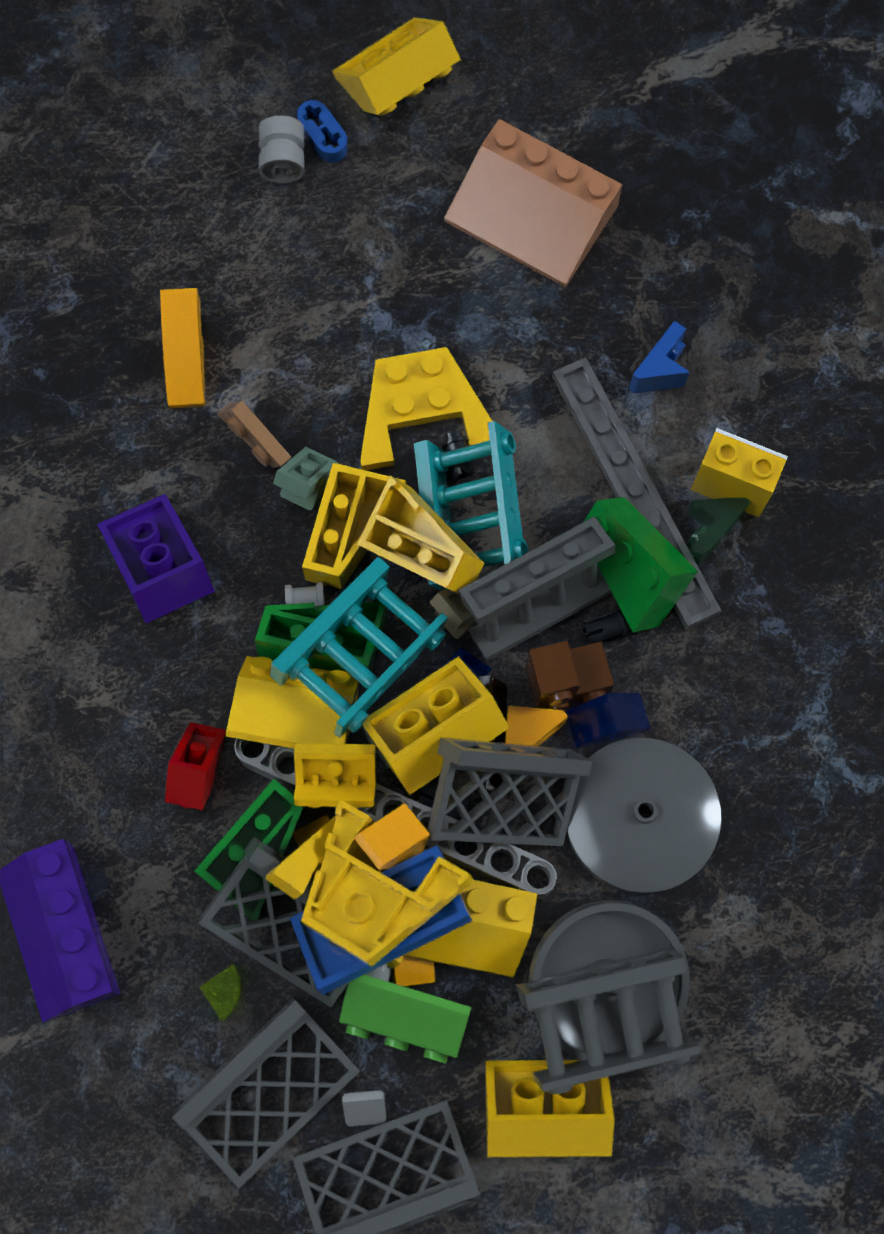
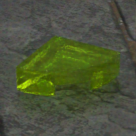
(223, 991)

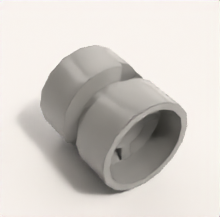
(281, 149)

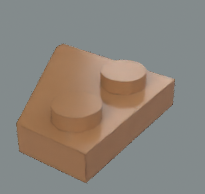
(254, 433)

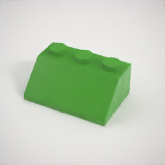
(404, 1017)

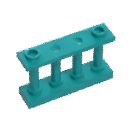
(433, 489)
(347, 610)

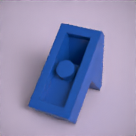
(659, 367)

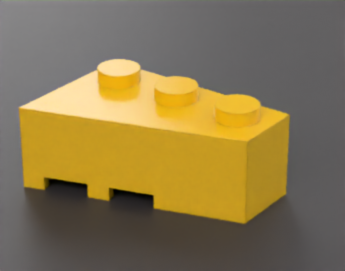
(340, 523)
(416, 538)

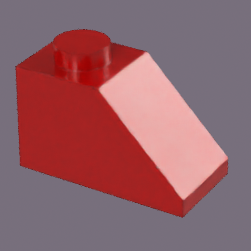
(194, 766)

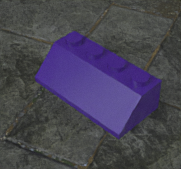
(57, 930)

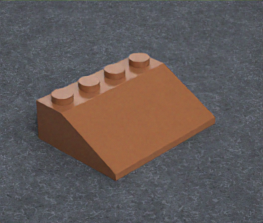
(533, 203)

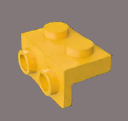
(334, 774)

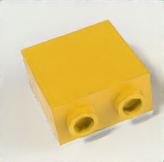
(739, 470)

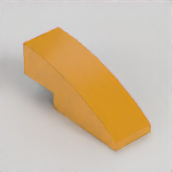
(183, 347)

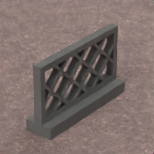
(506, 760)
(262, 860)
(240, 1067)
(407, 1210)

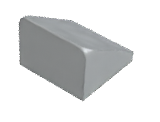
(364, 1108)

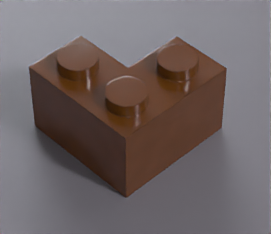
(567, 675)

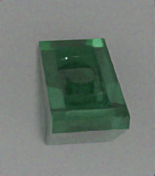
(717, 519)

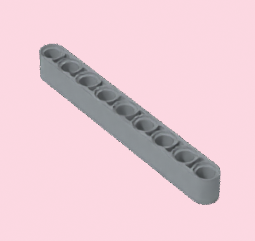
(478, 862)

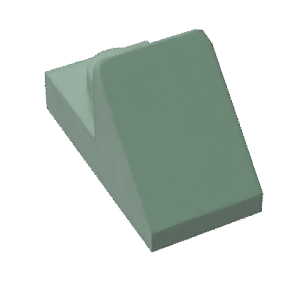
(304, 477)

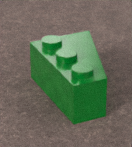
(645, 570)
(285, 622)
(269, 820)

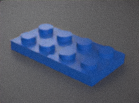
(335, 967)

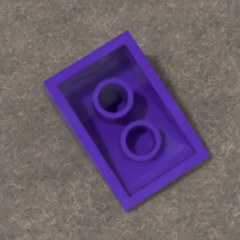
(156, 558)

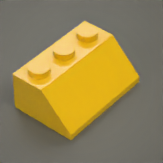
(398, 65)
(440, 706)
(288, 713)
(495, 935)
(542, 1124)

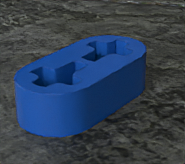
(328, 127)

